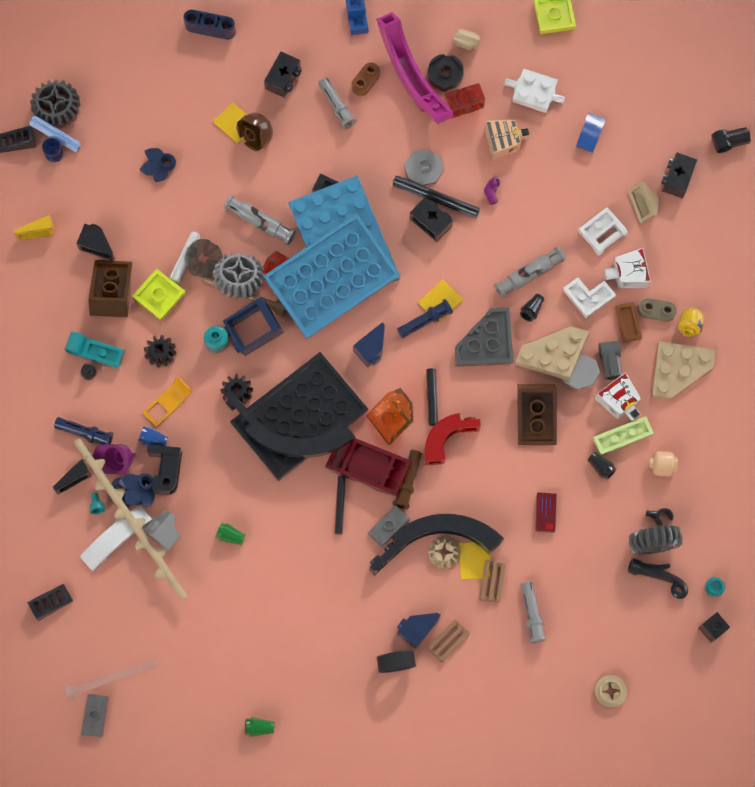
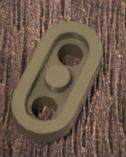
(657, 311)

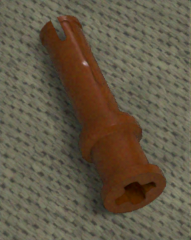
(407, 488)

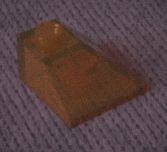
(392, 415)

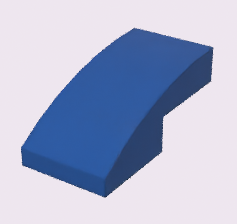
(357, 17)
(590, 132)

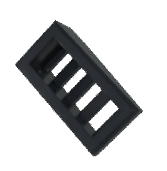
(24, 144)
(74, 476)
(40, 600)

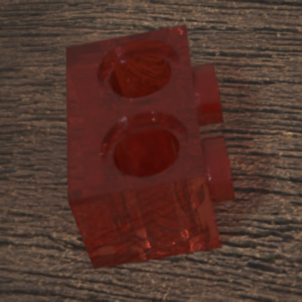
(465, 100)

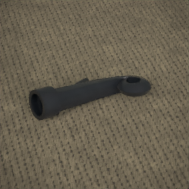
(657, 571)

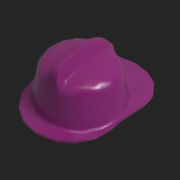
(116, 456)

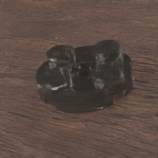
(194, 251)

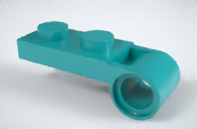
(93, 350)

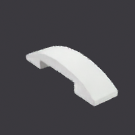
(112, 539)

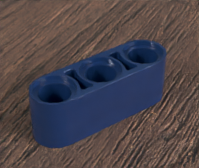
(203, 18)

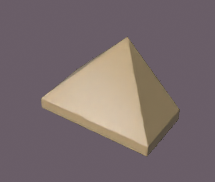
(644, 201)

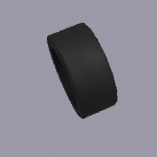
(396, 661)

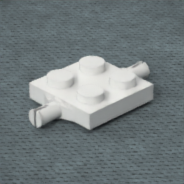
(534, 90)

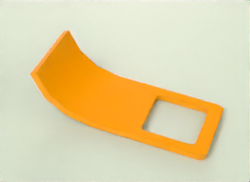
(170, 399)

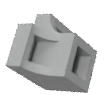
(162, 530)

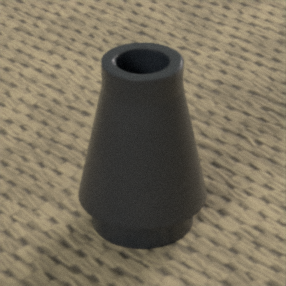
(531, 309)
(602, 466)

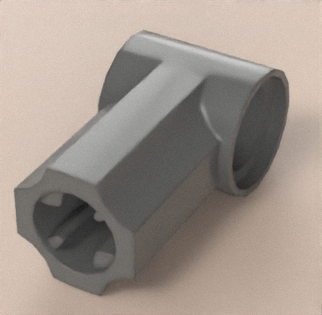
(610, 354)

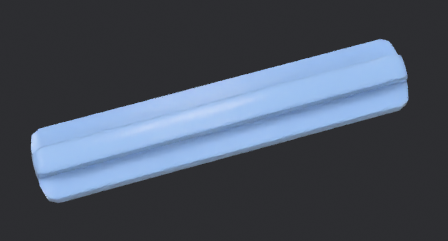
(55, 133)

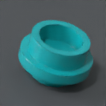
(714, 587)

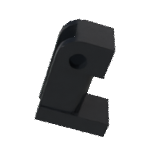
(168, 470)

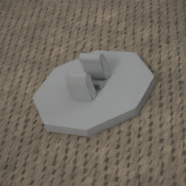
(424, 167)
(585, 373)

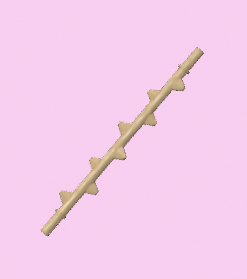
(136, 524)

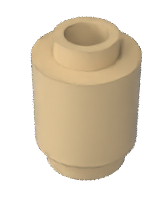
(466, 39)

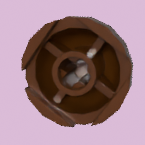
(255, 130)

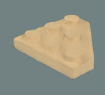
(554, 353)
(679, 367)

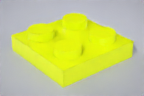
(554, 15)
(159, 294)

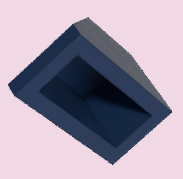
(370, 347)
(417, 627)

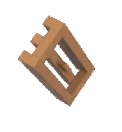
(500, 581)
(454, 646)

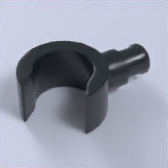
(655, 515)

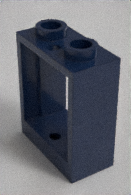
(230, 322)

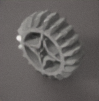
(249, 279)

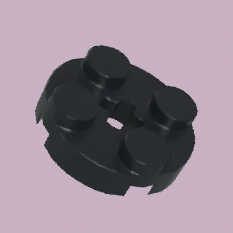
(441, 81)

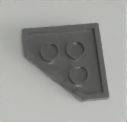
(487, 341)

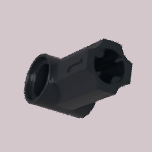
(725, 140)

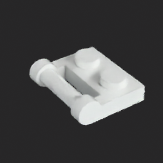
(599, 226)

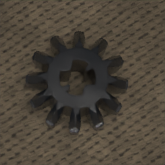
(166, 345)
(242, 384)

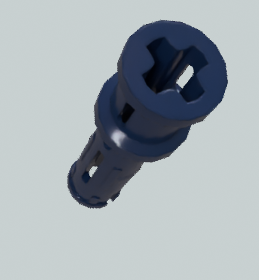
(432, 315)
(91, 434)

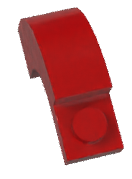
(442, 430)

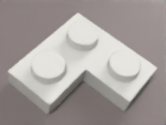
(588, 301)

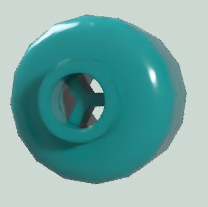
(216, 339)

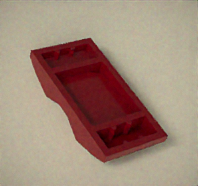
(370, 466)

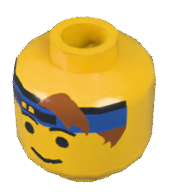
(691, 322)

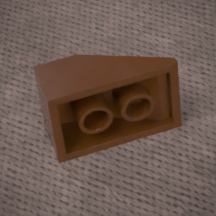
(110, 288)
(537, 414)

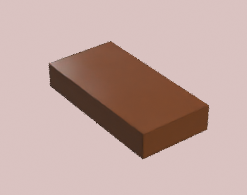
(628, 322)

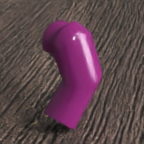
(490, 189)

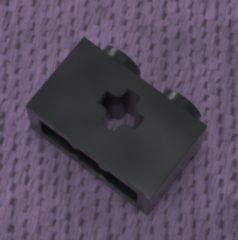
(282, 74)
(675, 184)
(436, 227)

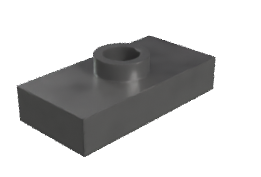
(388, 525)
(95, 715)

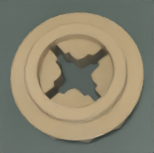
(436, 558)
(616, 684)

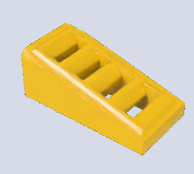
(35, 229)

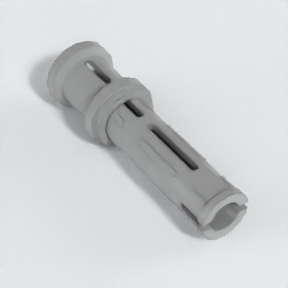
(340, 110)
(534, 621)

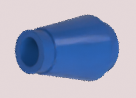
(152, 437)

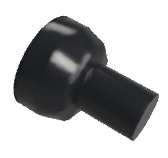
(88, 371)

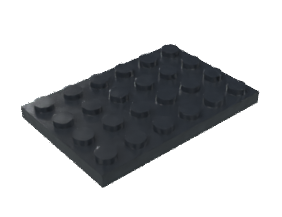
(300, 408)

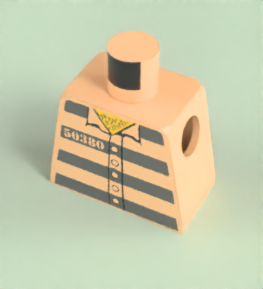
(504, 137)

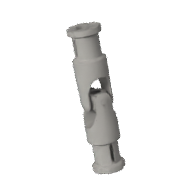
(252, 215)
(536, 268)

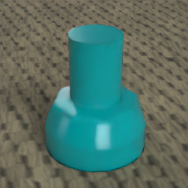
(96, 506)

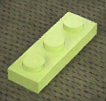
(623, 436)

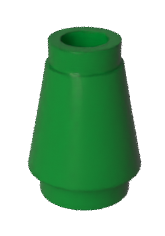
(229, 534)
(257, 726)

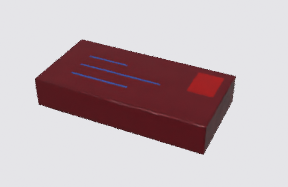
(545, 512)

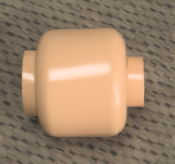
(663, 463)

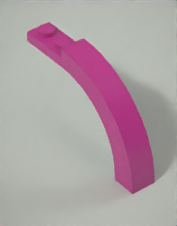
(408, 71)

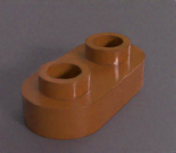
(366, 78)

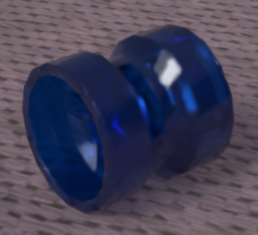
(52, 154)

